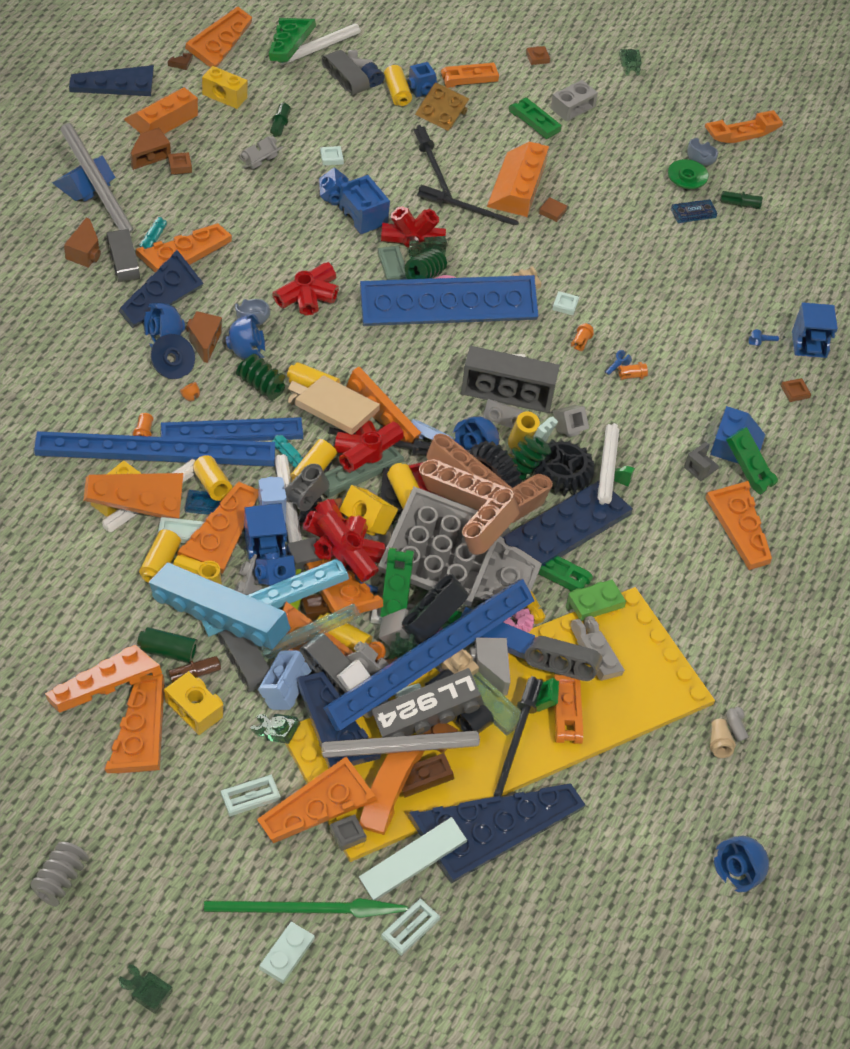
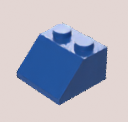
(77, 184)
(732, 422)

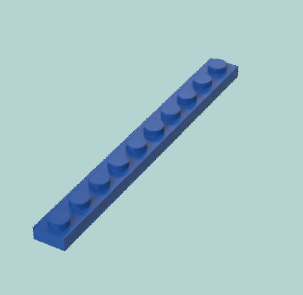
(153, 448)
(428, 655)

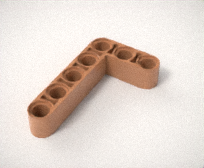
(528, 494)
(494, 502)

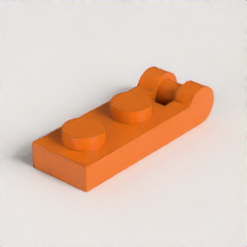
(469, 74)
(568, 710)

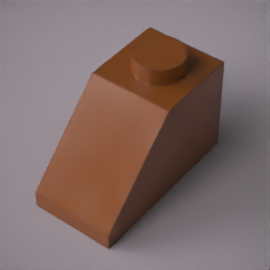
(150, 148)
(83, 245)
(204, 333)

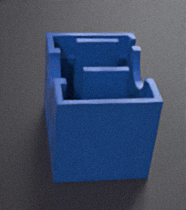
(364, 203)
(814, 330)
(264, 530)

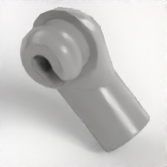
(353, 54)
(734, 719)

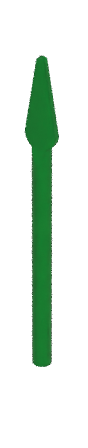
(359, 907)

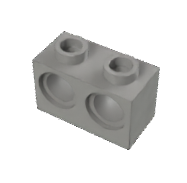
(574, 100)

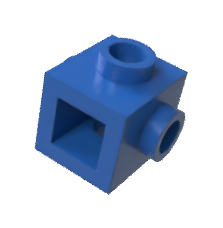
(421, 79)
(330, 185)
(274, 568)

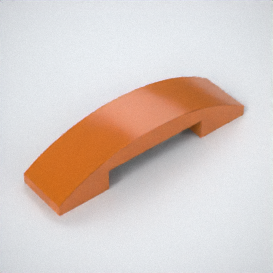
(762, 125)
(387, 788)

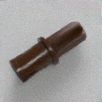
(197, 669)

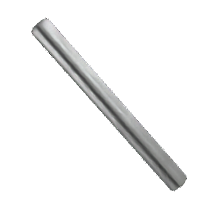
(95, 177)
(400, 744)

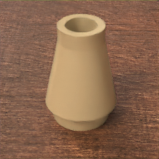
(721, 740)

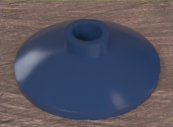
(180, 350)

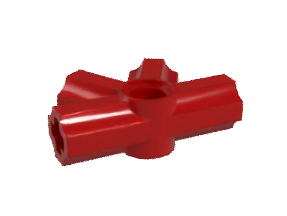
(408, 228)
(308, 288)
(366, 444)
(350, 544)
(323, 546)

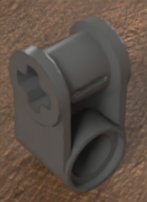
(308, 487)

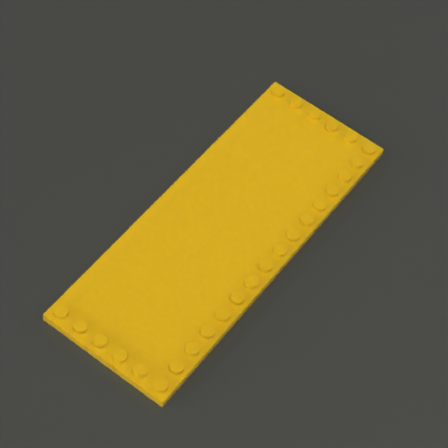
(650, 694)

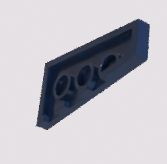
(168, 285)
(317, 694)

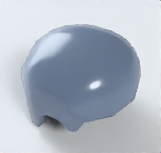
(702, 153)
(254, 306)

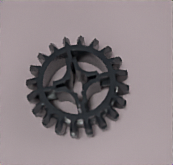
(566, 460)
(497, 461)

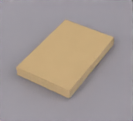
(337, 404)

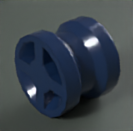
(374, 75)

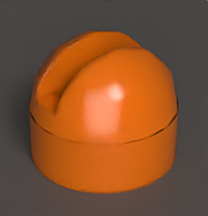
(190, 391)

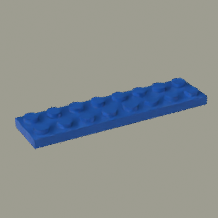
(448, 300)

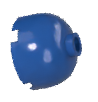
(163, 320)
(244, 336)
(474, 431)
(739, 857)

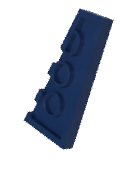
(123, 81)

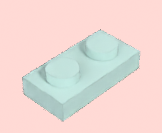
(286, 952)

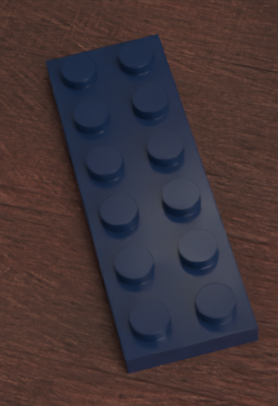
(568, 525)

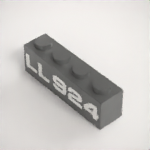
(429, 706)

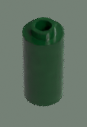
(167, 644)

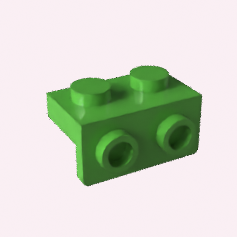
(595, 599)

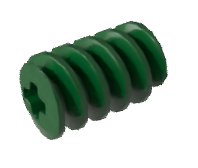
(426, 265)
(261, 376)
(530, 454)

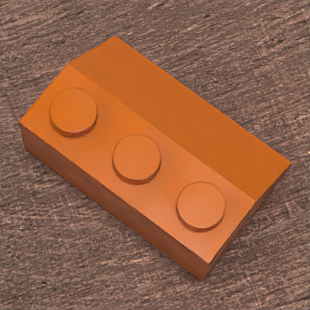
(166, 112)

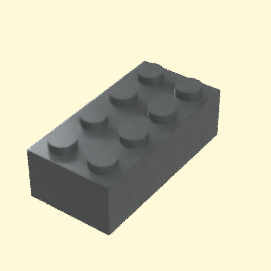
(509, 379)

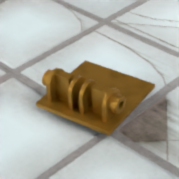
(442, 106)

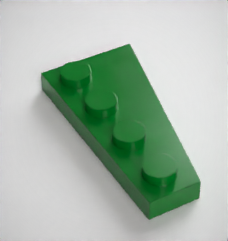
(289, 37)

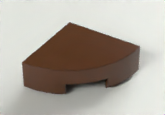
(181, 62)

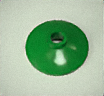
(688, 174)

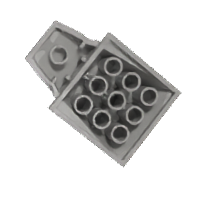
(434, 532)

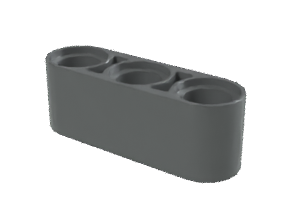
(346, 72)
(123, 255)
(575, 655)
(246, 657)
(325, 657)

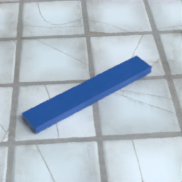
(235, 429)

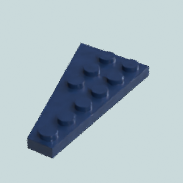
(498, 824)

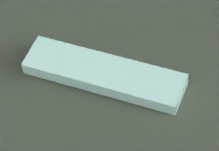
(413, 859)

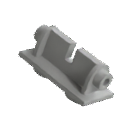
(267, 150)
(501, 413)
(246, 585)
(367, 657)

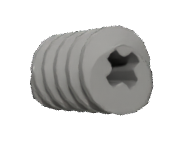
(56, 872)

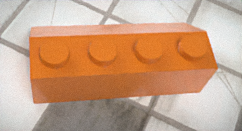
(519, 179)

